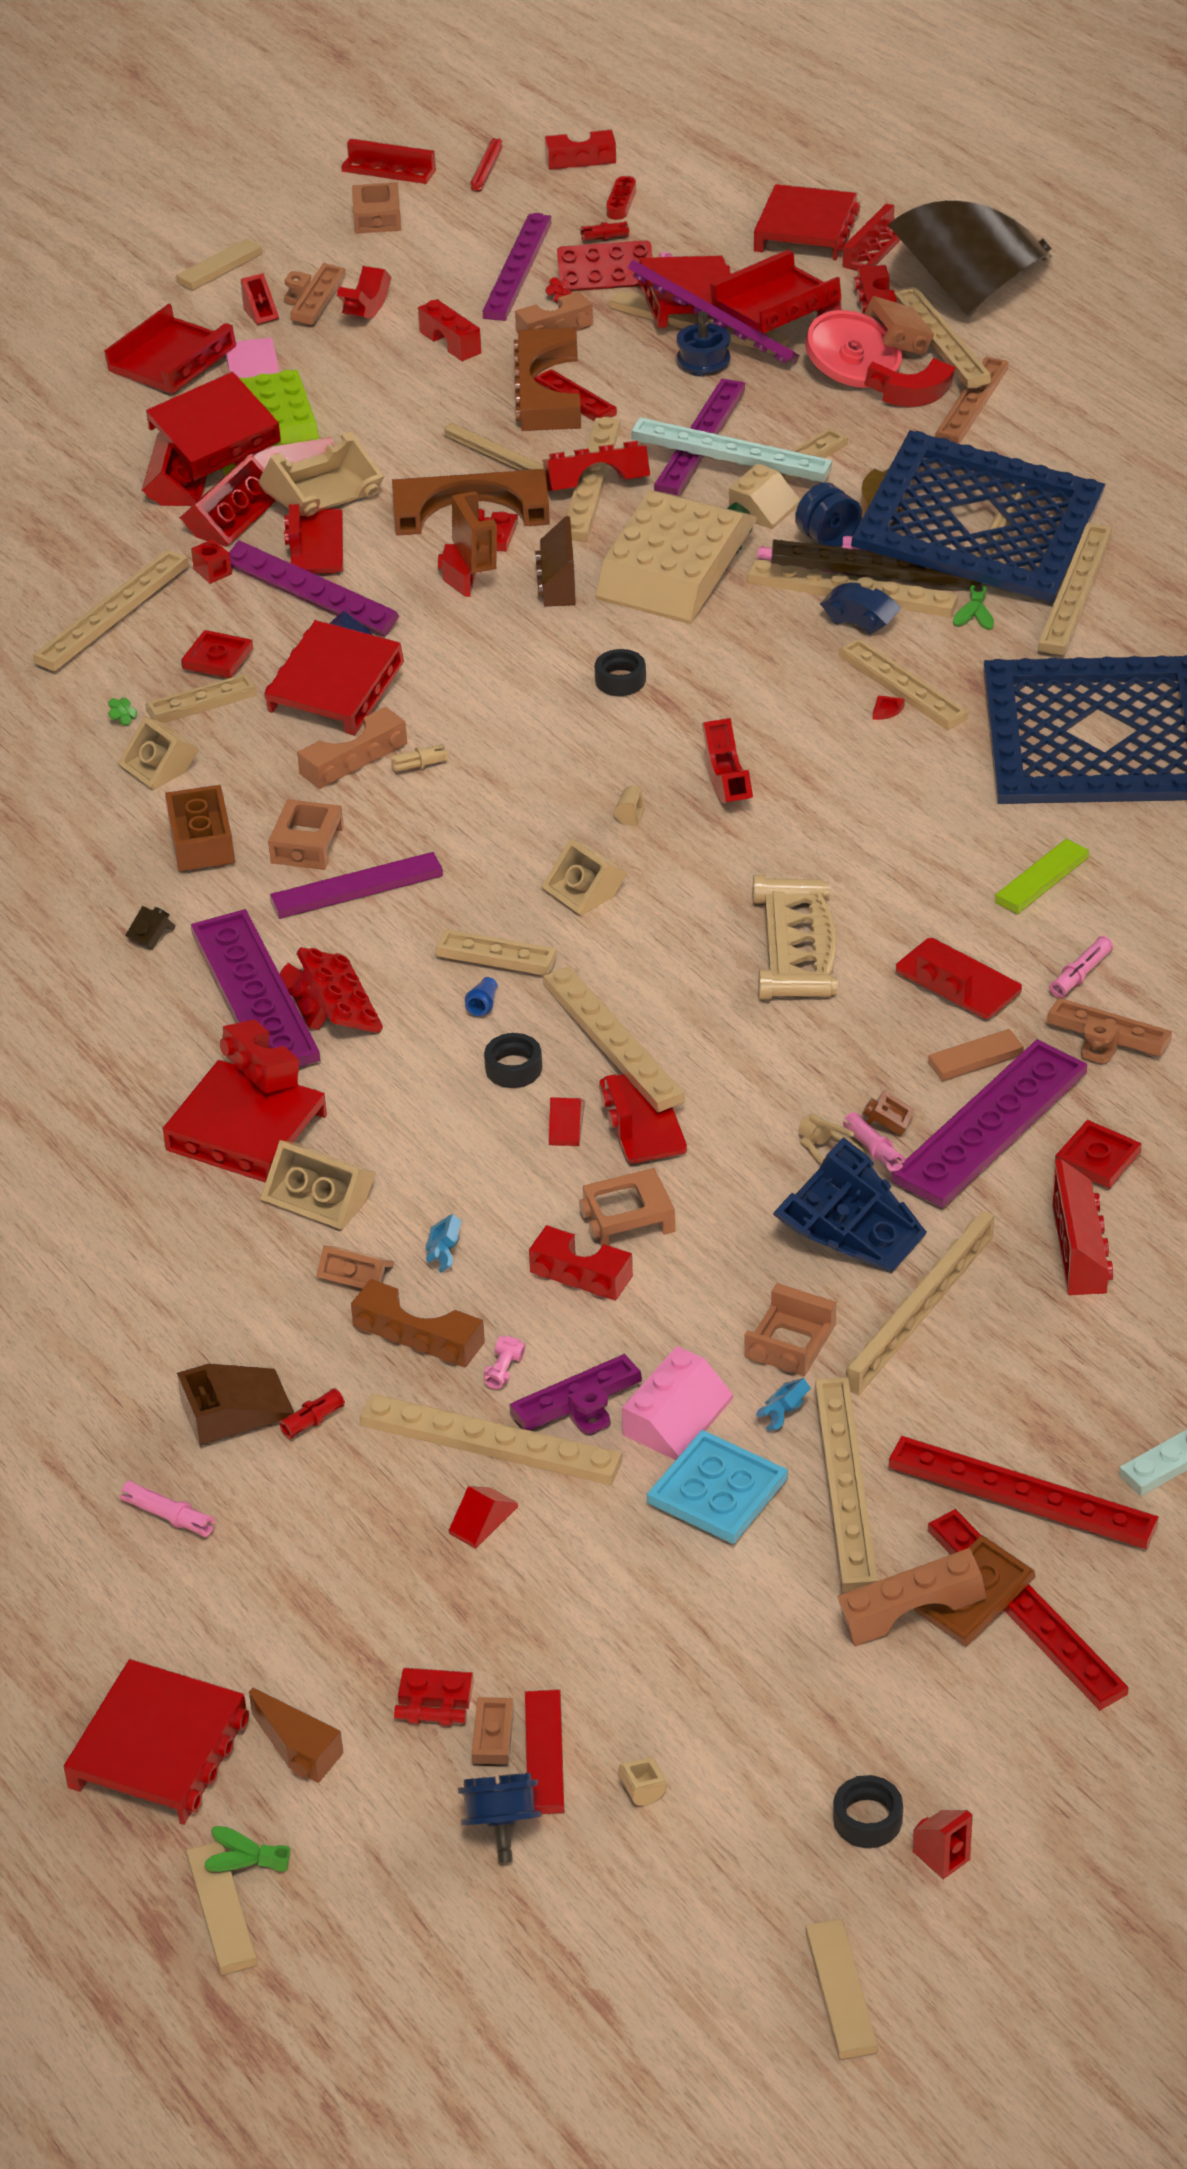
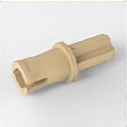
(419, 758)

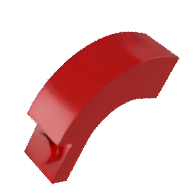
(369, 294)
(911, 389)
(723, 764)

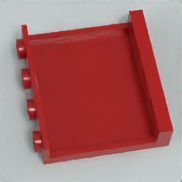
(807, 217)
(688, 272)
(773, 293)
(168, 351)
(215, 424)
(336, 674)
(237, 1124)
(158, 1737)

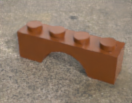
(448, 1337)

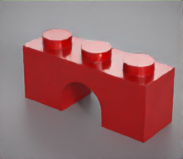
(565, 153)
(872, 282)
(441, 321)
(248, 1049)
(603, 1273)

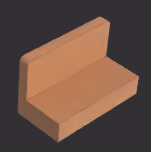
(351, 1266)

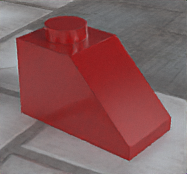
(455, 570)
(944, 1841)

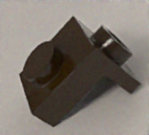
(149, 926)

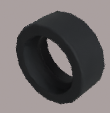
(620, 660)
(513, 1075)
(868, 1788)

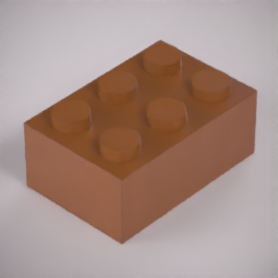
(200, 827)

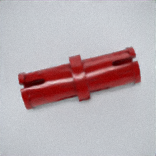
(604, 231)
(312, 1413)

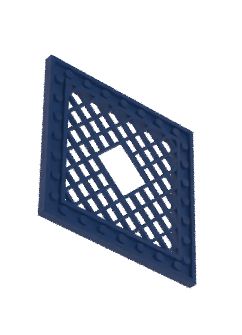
(1041, 583)
(1019, 787)

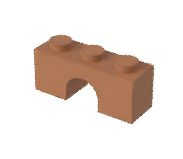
(572, 311)

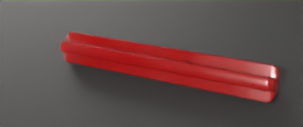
(486, 164)

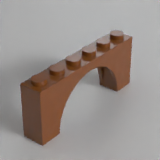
(536, 405)
(421, 497)

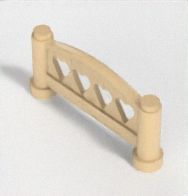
(783, 976)

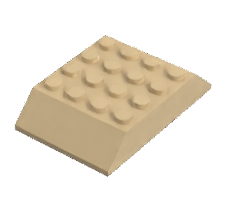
(671, 555)

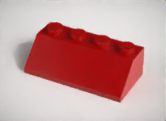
(168, 477)
(229, 504)
(1080, 1232)

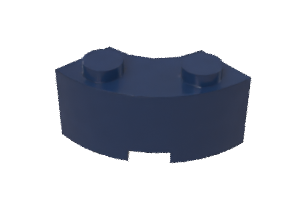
(860, 606)

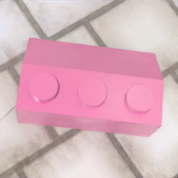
(675, 1403)

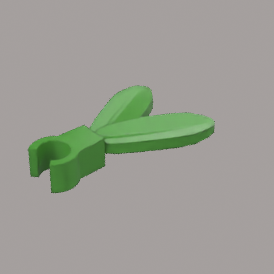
(975, 608)
(245, 1852)

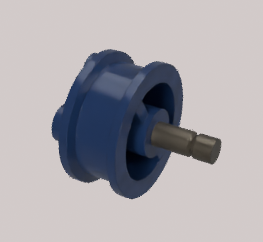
(703, 347)
(499, 1805)

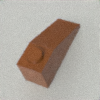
(301, 1740)

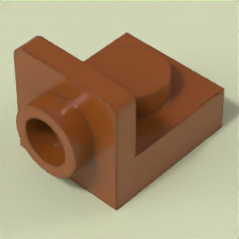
(889, 1112)

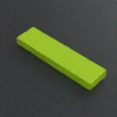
(1041, 876)

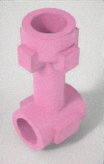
(508, 1349)

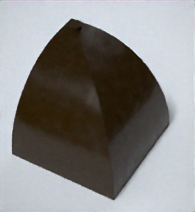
(968, 248)

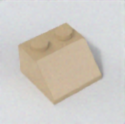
(764, 495)
(157, 753)
(583, 877)

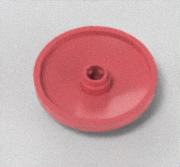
(846, 344)

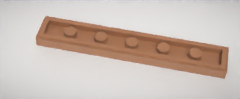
(971, 403)

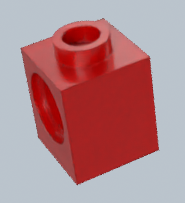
(211, 561)

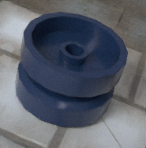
(828, 515)

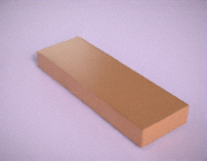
(975, 1054)

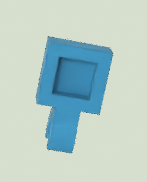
(441, 1239)
(786, 1398)

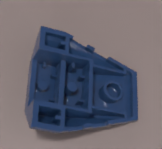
(853, 1211)

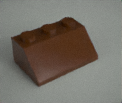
(556, 566)

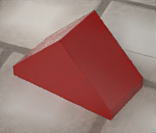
(258, 299)
(565, 1121)
(480, 1514)

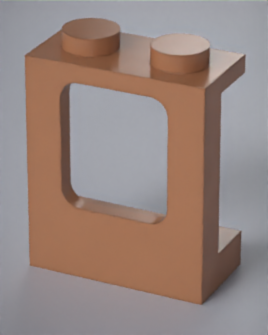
(376, 207)
(304, 847)
(656, 1207)
(796, 1312)

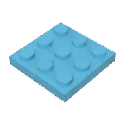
(717, 1486)

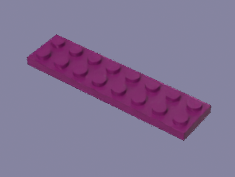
(253, 982)
(989, 1123)

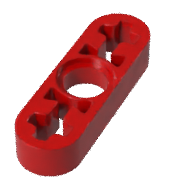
(621, 197)

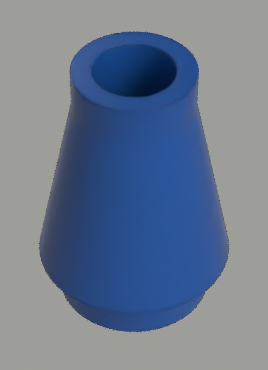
(481, 997)

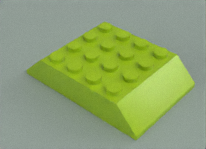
(288, 403)

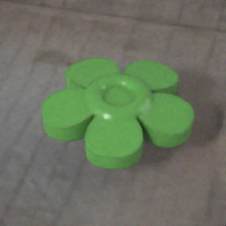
(121, 710)

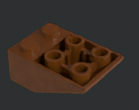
(231, 1399)

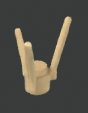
(818, 1131)

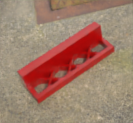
(389, 160)
(868, 239)

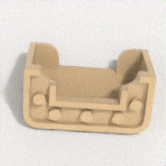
(323, 480)

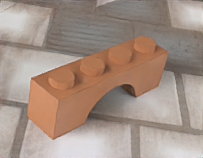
(328, 762)
(946, 1581)

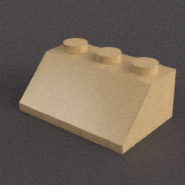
(316, 1184)

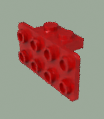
(601, 264)
(315, 539)
(958, 978)
(332, 990)
(640, 1128)

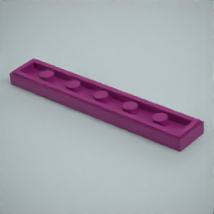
(356, 885)

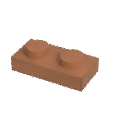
(492, 1730)

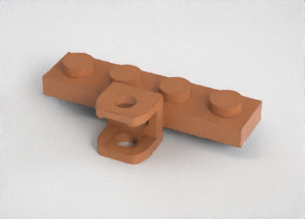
(312, 294)
(1107, 1030)

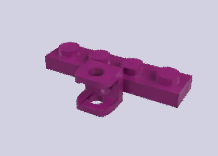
(578, 1395)

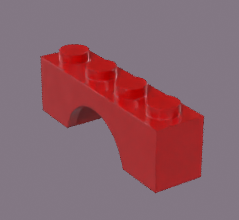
(565, 471)

